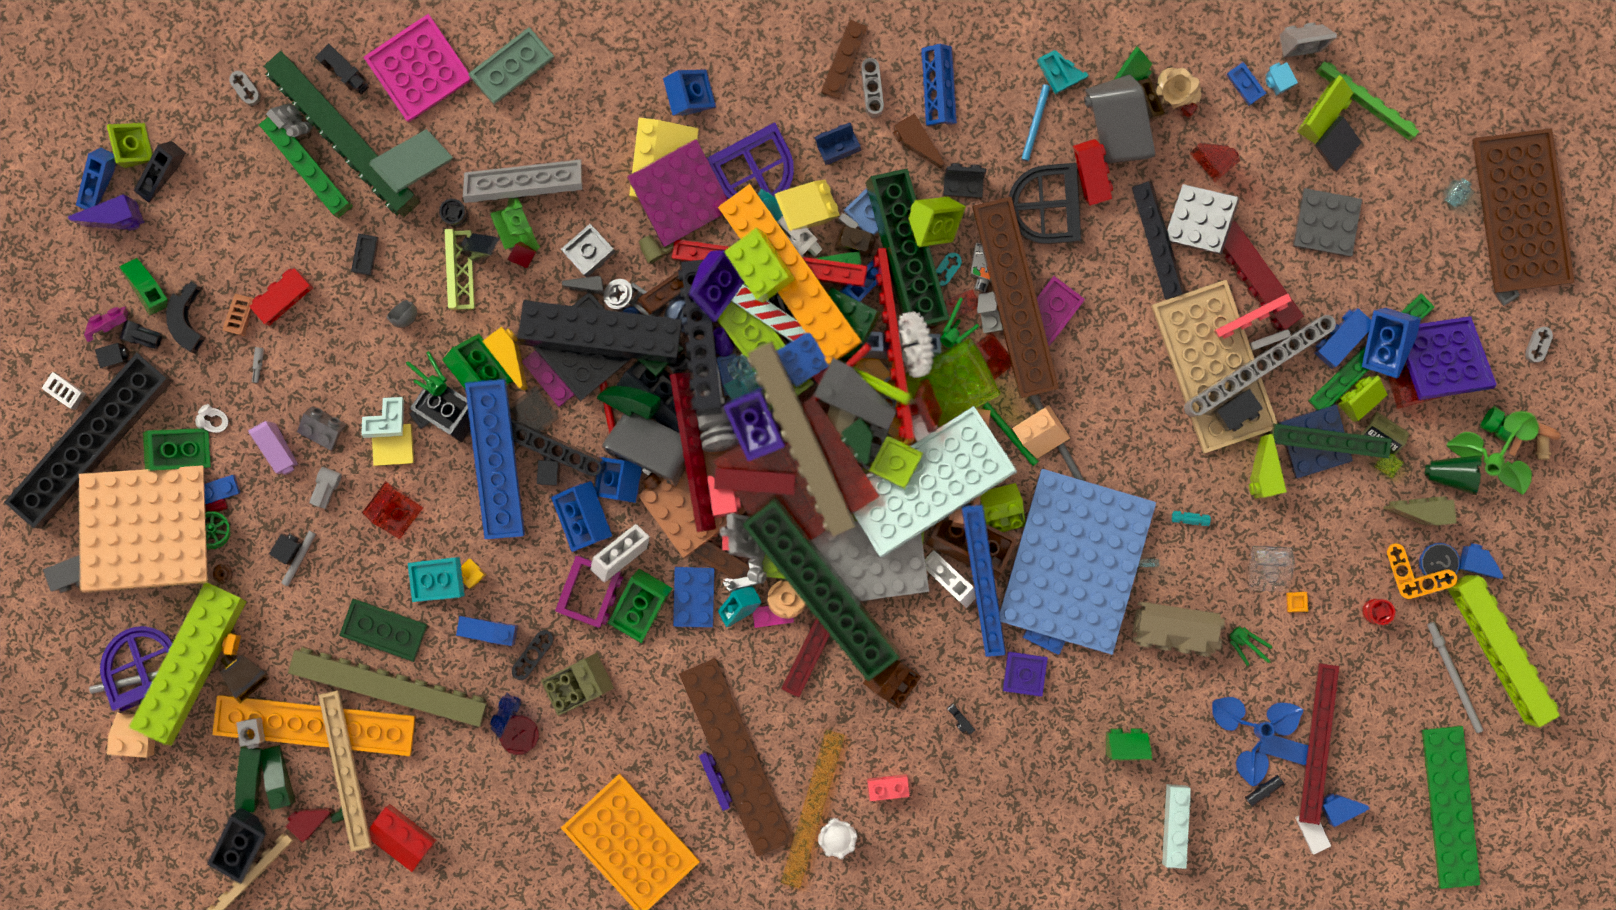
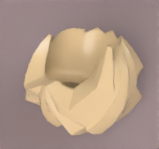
(1178, 87)

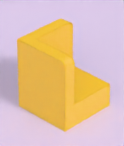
(471, 573)

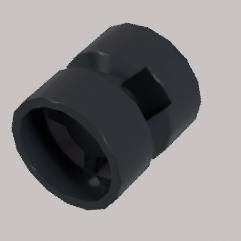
(454, 213)

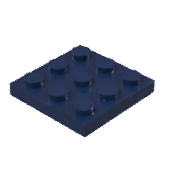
(1308, 460)

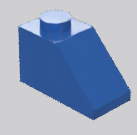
(1479, 561)
(1340, 809)

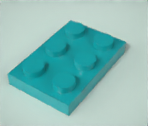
(436, 579)

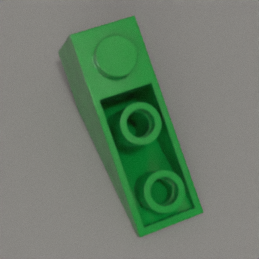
(144, 286)

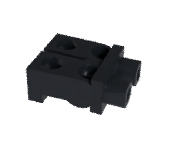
(349, 75)

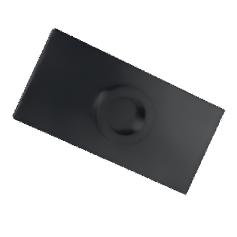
(365, 254)

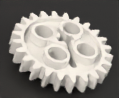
(917, 357)

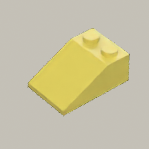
(807, 205)

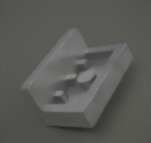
(320, 427)

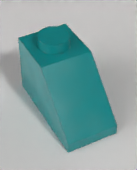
(739, 605)

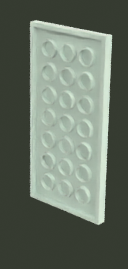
(955, 468)

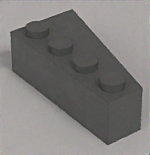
(64, 575)

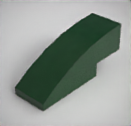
(630, 400)
(248, 779)

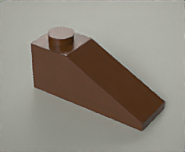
(915, 138)

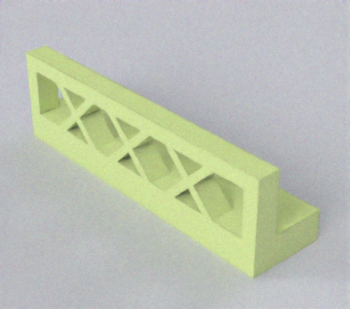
(451, 270)

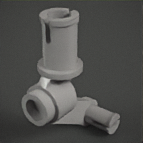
(754, 576)

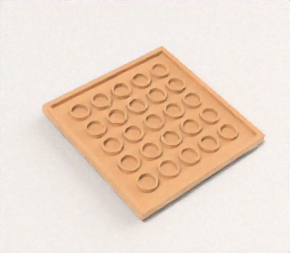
(142, 529)

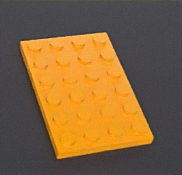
(630, 844)

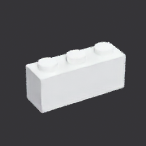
(619, 553)

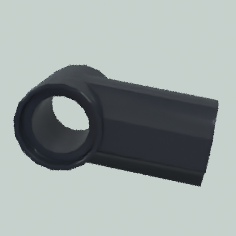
(137, 333)

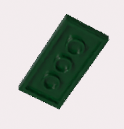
(383, 630)

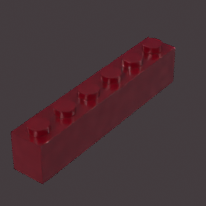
(1258, 277)

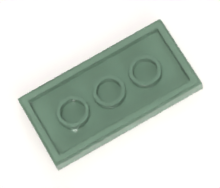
(511, 66)
(411, 161)

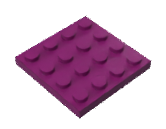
(678, 192)

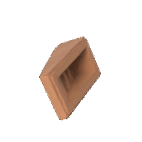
(232, 311)

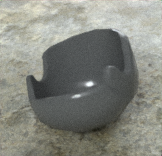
(403, 314)

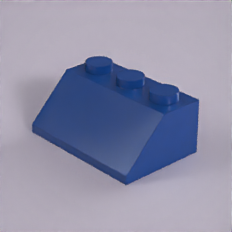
(581, 516)

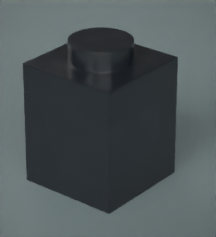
(112, 356)
(548, 472)
(285, 548)

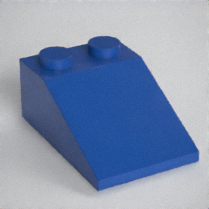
(1390, 341)

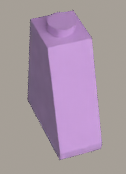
(273, 447)

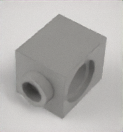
(254, 724)

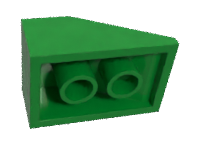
(176, 449)
(640, 605)

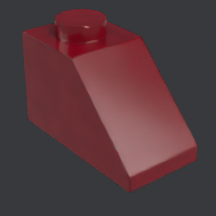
(307, 821)

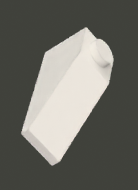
(950, 579)

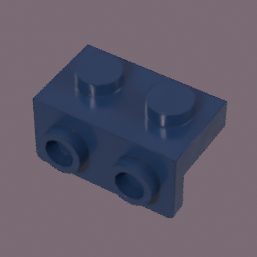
(837, 143)

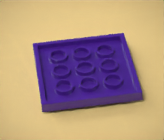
(1449, 360)

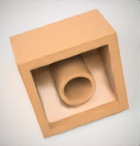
(1041, 432)
(126, 741)

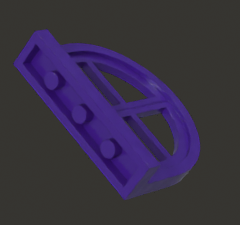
(743, 147)
(135, 696)

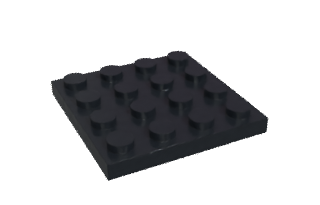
(581, 370)

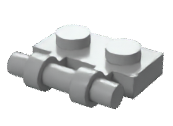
(289, 118)

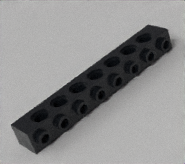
(703, 404)

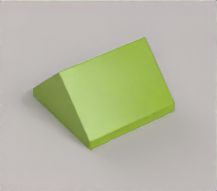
(129, 144)

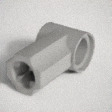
(326, 482)

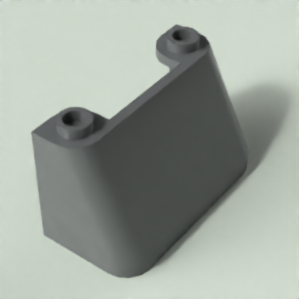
(1121, 119)
(647, 446)

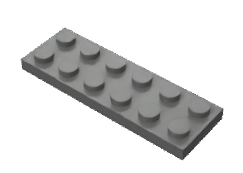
(522, 181)

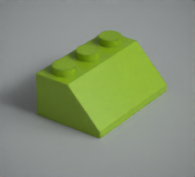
(1326, 110)
(935, 220)

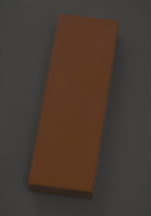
(661, 294)

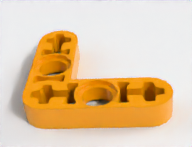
(1409, 578)

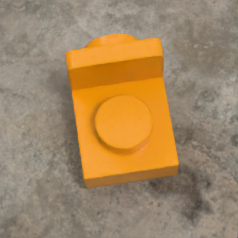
(231, 644)

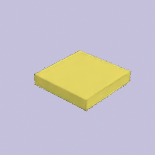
(394, 449)

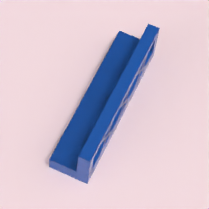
(943, 84)

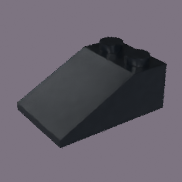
(449, 412)

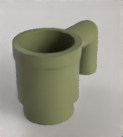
(652, 249)

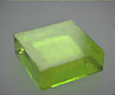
(1389, 465)

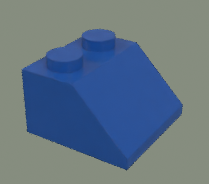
(689, 92)
(618, 480)

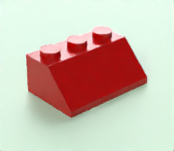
(400, 837)

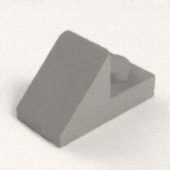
(989, 313)

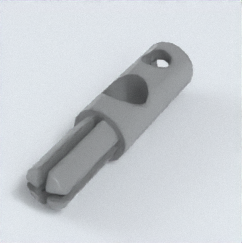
(258, 356)

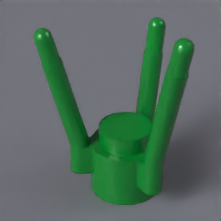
(951, 334)
(435, 384)
(1240, 637)

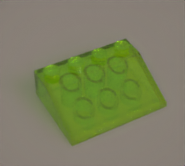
(958, 380)

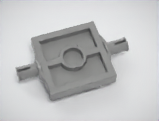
(739, 539)

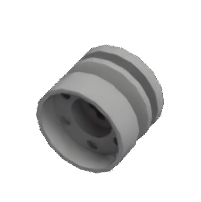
(717, 433)

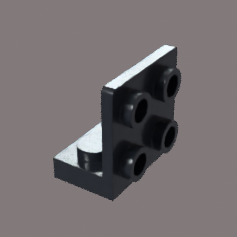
(964, 181)

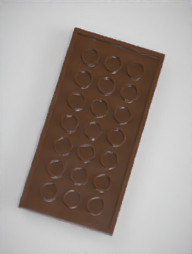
(1523, 210)

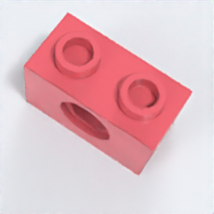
(888, 787)

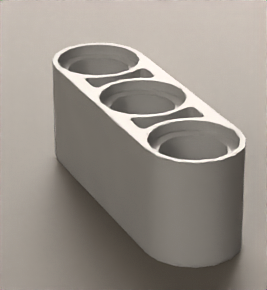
(872, 78)

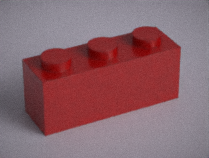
(1093, 171)
(280, 296)

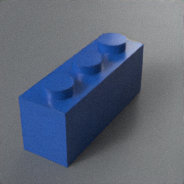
(1343, 338)

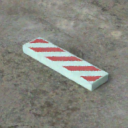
(769, 314)

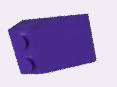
(113, 214)
(715, 284)
(754, 424)

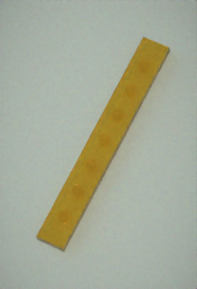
(812, 808)

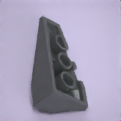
(850, 392)

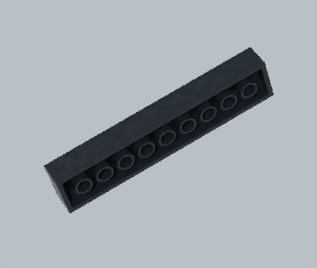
(88, 441)

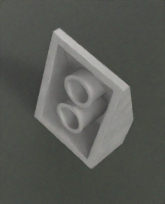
(1305, 40)

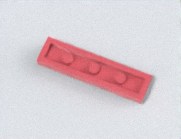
(1260, 313)

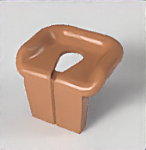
(1543, 430)

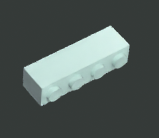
(1176, 826)

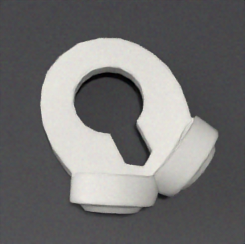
(208, 410)

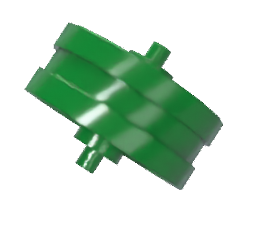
(211, 530)

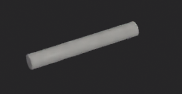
(298, 558)

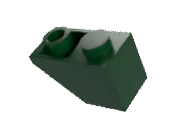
(859, 437)

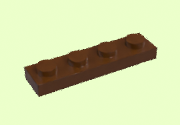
(844, 59)
(722, 561)

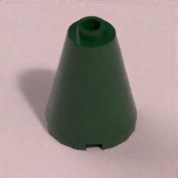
(1456, 473)

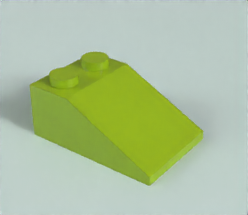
(1266, 472)

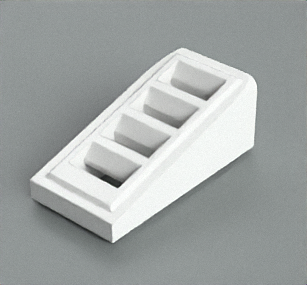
(75, 400)

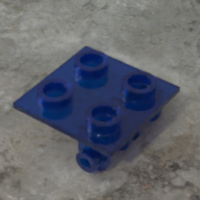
(506, 707)

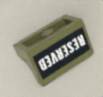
(1385, 428)

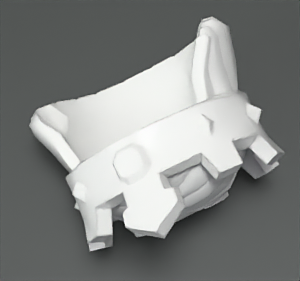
(837, 838)

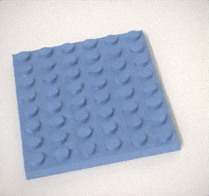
(1076, 561)

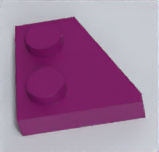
(105, 322)

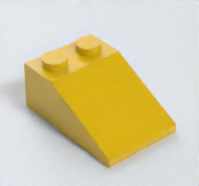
(507, 352)

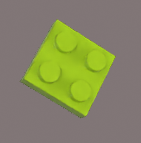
(896, 462)

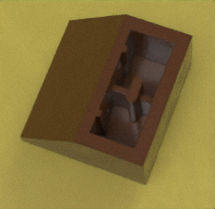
(894, 683)

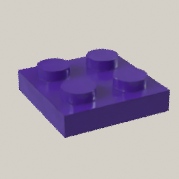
(1025, 674)

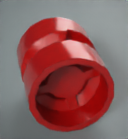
(1378, 611)

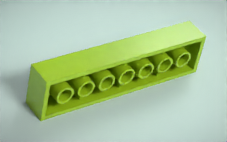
(1503, 651)
(187, 664)

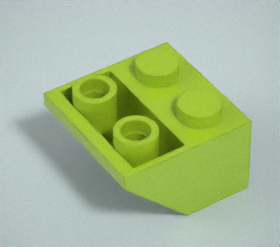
(1365, 397)
(1003, 508)

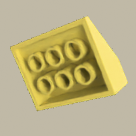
(656, 140)

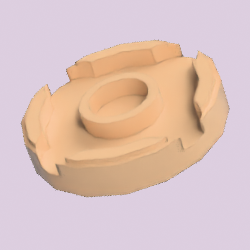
(784, 600)

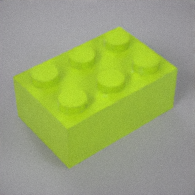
(759, 265)

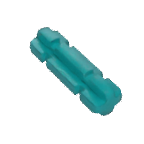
(1191, 518)

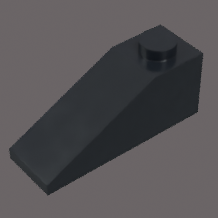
(159, 169)
(478, 247)

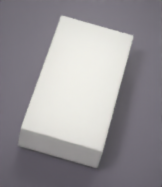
(1314, 836)

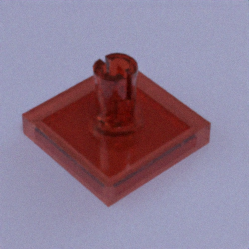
(927, 406)

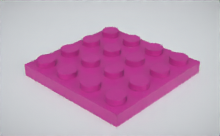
(418, 68)

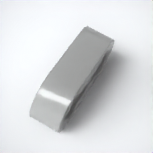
(247, 85)
(1534, 343)

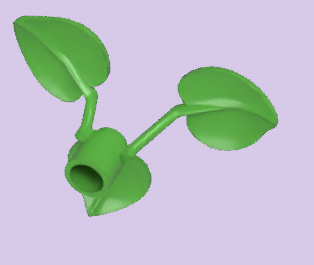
(1514, 475)

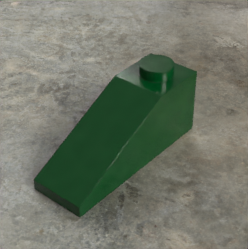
(276, 778)

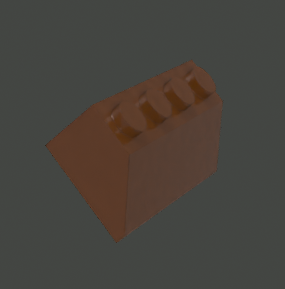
(954, 543)

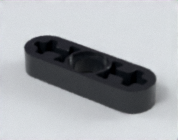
(519, 663)

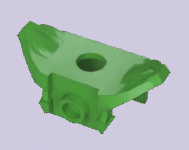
(513, 226)

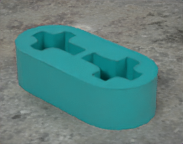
(950, 272)

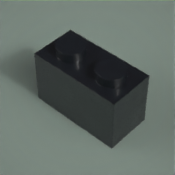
(1238, 410)

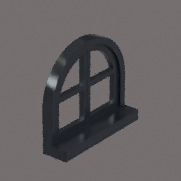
(1071, 203)

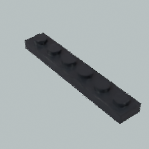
(1158, 240)

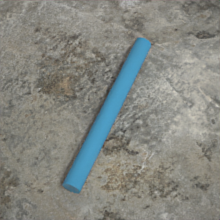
(1035, 123)

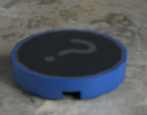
(1437, 558)

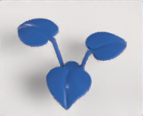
(1283, 720)

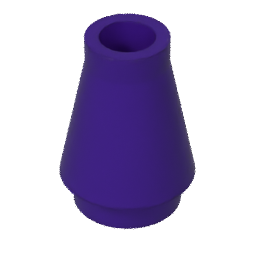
(723, 343)

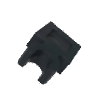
(963, 724)

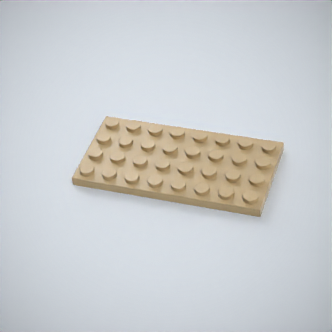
(1203, 359)

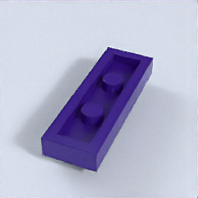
(715, 780)

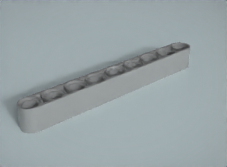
(1268, 362)

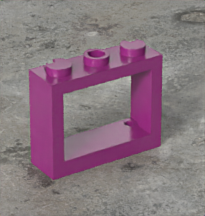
(609, 599)

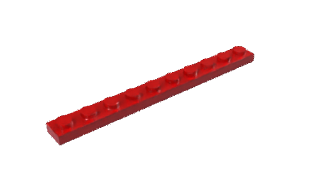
(823, 269)
(892, 337)

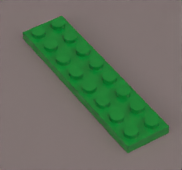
(1451, 807)

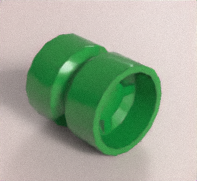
(1494, 422)

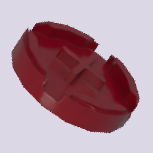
(519, 735)

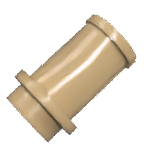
(1542, 448)

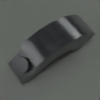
(178, 319)

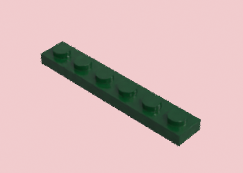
(1331, 440)

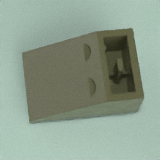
(1435, 512)
(577, 684)

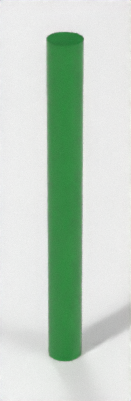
(1010, 434)

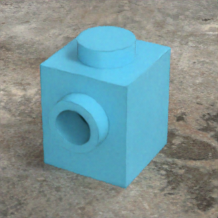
(1280, 78)

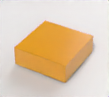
(1297, 601)

